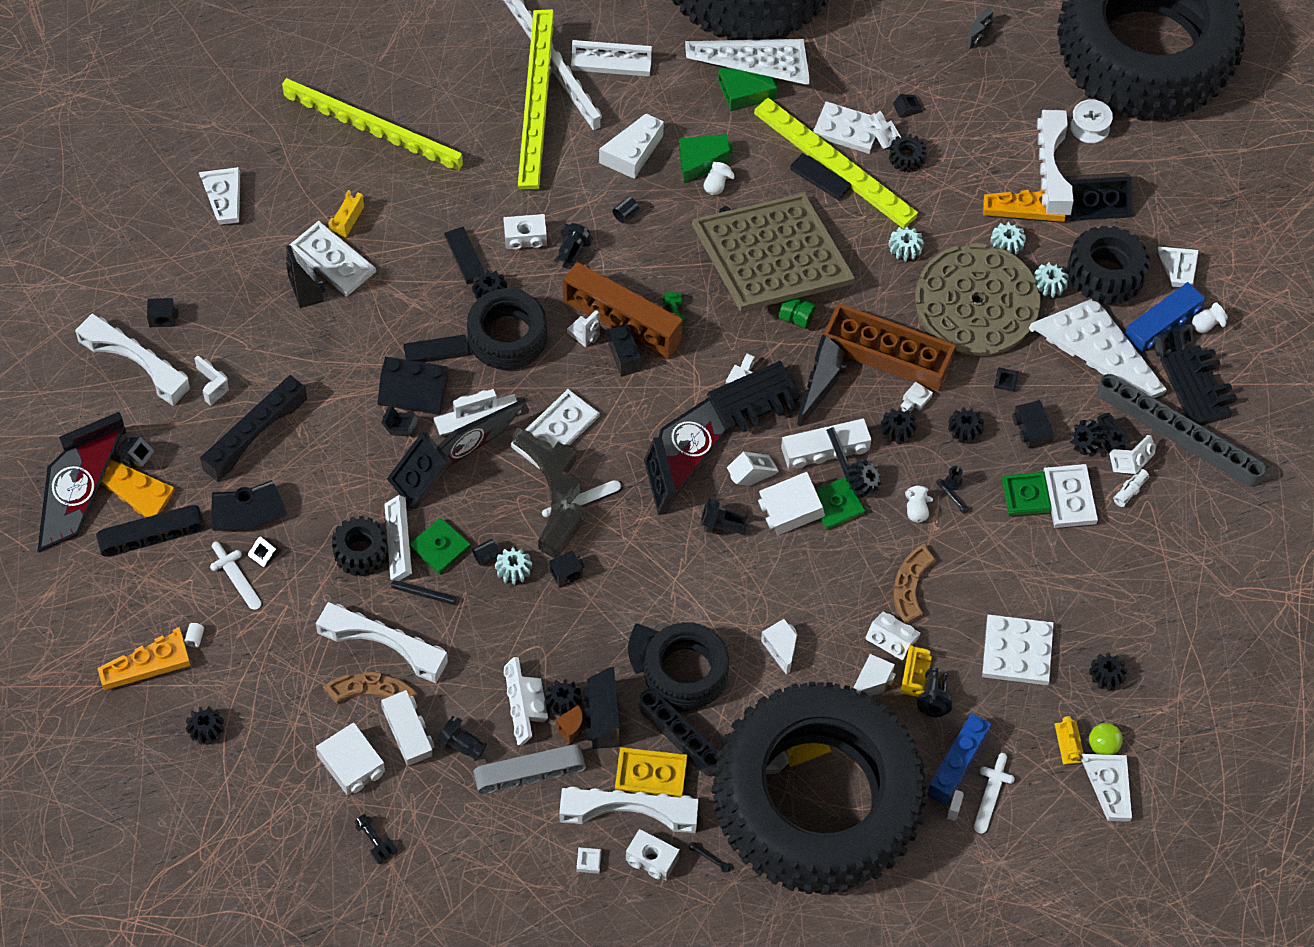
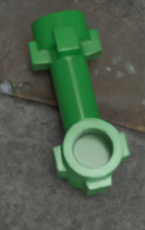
(673, 300)

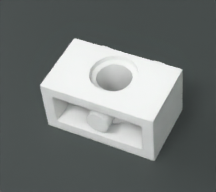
(532, 225)
(646, 844)

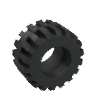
(355, 531)

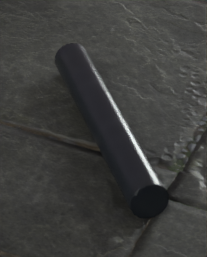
(838, 450)
(423, 592)

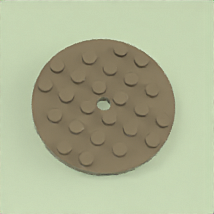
(975, 328)

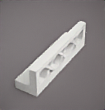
(611, 60)

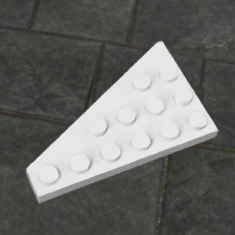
(772, 58)
(1096, 338)

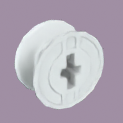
(1091, 121)

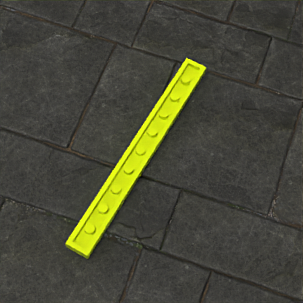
(536, 99)
(372, 124)
(836, 162)

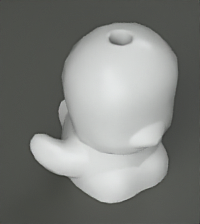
(716, 178)
(1209, 318)
(917, 507)

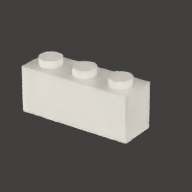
(407, 727)

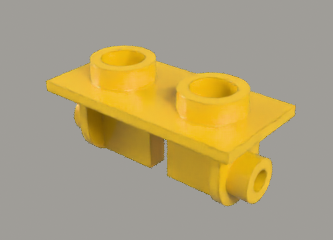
(1069, 741)
(806, 752)

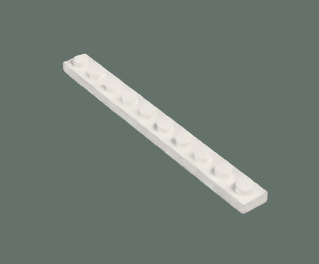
(561, 71)

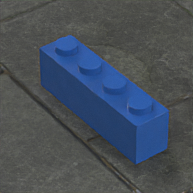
(1167, 314)
(959, 759)

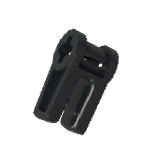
(1115, 436)

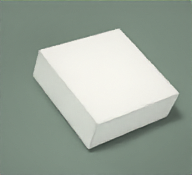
(955, 805)
(588, 860)

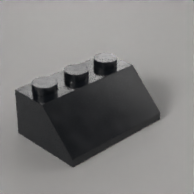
(1101, 195)
(412, 385)
(602, 710)

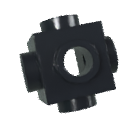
(134, 452)

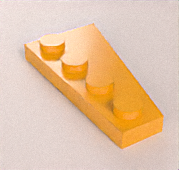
(1020, 205)
(139, 490)
(155, 659)

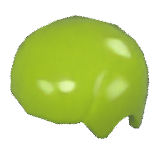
(1105, 739)

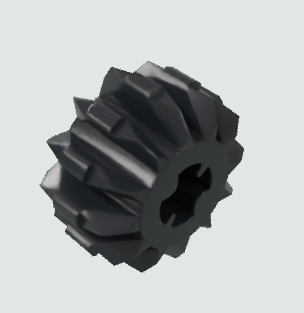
(487, 282)
(898, 425)
(966, 425)
(1088, 437)
(863, 478)
(1100, 668)
(556, 693)
(204, 725)

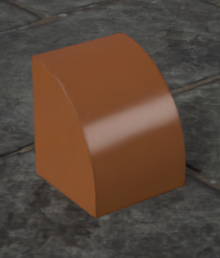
(570, 725)

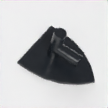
(637, 646)

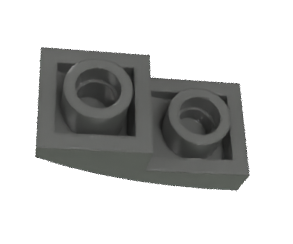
(978, 28)

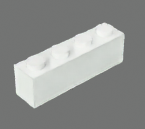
(816, 446)

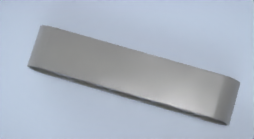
(529, 769)

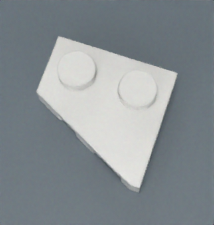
(1179, 264)

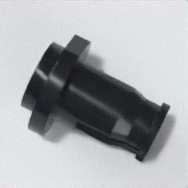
(574, 239)
(722, 518)
(935, 700)
(460, 739)

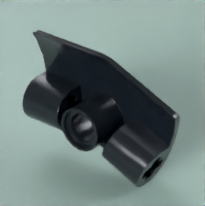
(261, 508)

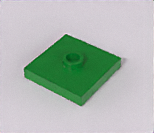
(1026, 494)
(838, 503)
(439, 546)

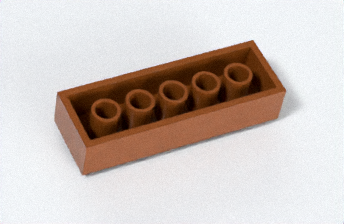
(619, 306)
(890, 346)

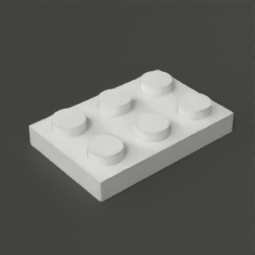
(845, 127)
(1070, 496)

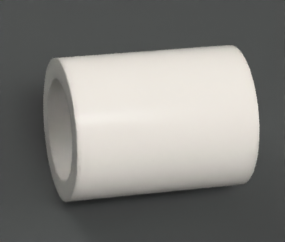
(194, 635)

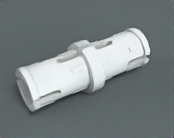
(1131, 487)

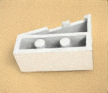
(632, 146)

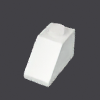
(751, 468)
(780, 643)
(875, 676)

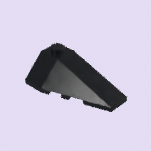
(303, 280)
(825, 374)

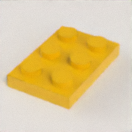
(650, 772)

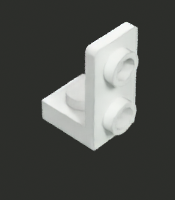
(586, 330)
(218, 384)
(1132, 461)

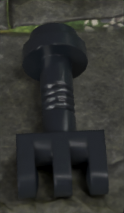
(363, 823)

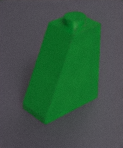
(745, 88)
(700, 152)

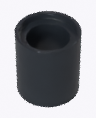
(625, 209)
(485, 552)

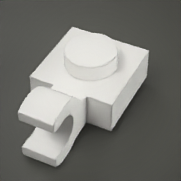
(885, 130)
(738, 372)
(916, 397)

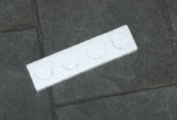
(398, 538)

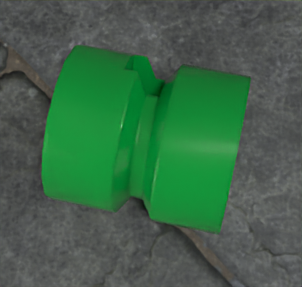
(798, 312)

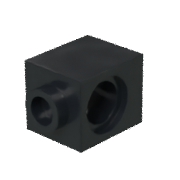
(162, 312)
(566, 568)

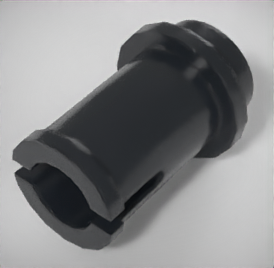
(954, 480)

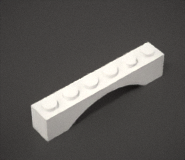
(1058, 192)
(101, 337)
(342, 625)
(582, 805)

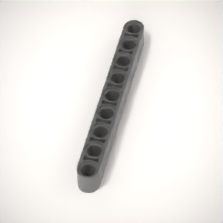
(1185, 438)

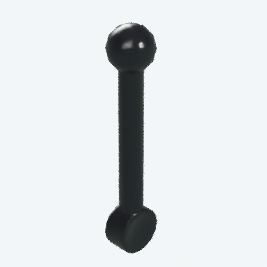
(963, 508)
(723, 866)

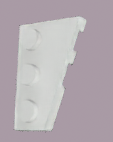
(224, 193)
(1111, 784)

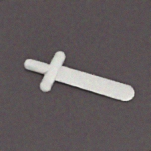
(592, 494)
(234, 573)
(996, 777)

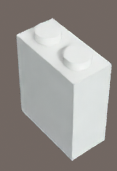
(791, 504)
(350, 759)

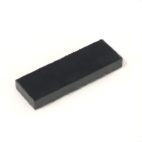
(820, 176)
(464, 254)
(436, 349)

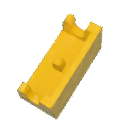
(347, 214)
(917, 664)

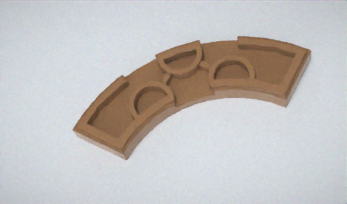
(906, 581)
(366, 684)

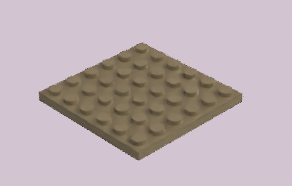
(772, 252)

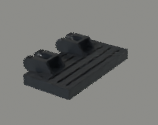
(1195, 390)
(752, 396)

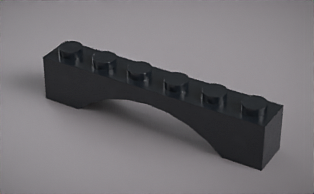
(227, 450)

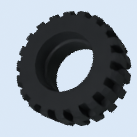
(1103, 283)

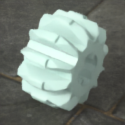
(1008, 238)
(906, 243)
(1051, 279)
(521, 566)

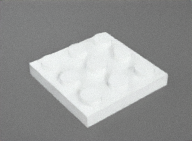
(1017, 649)

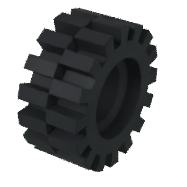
(905, 162)

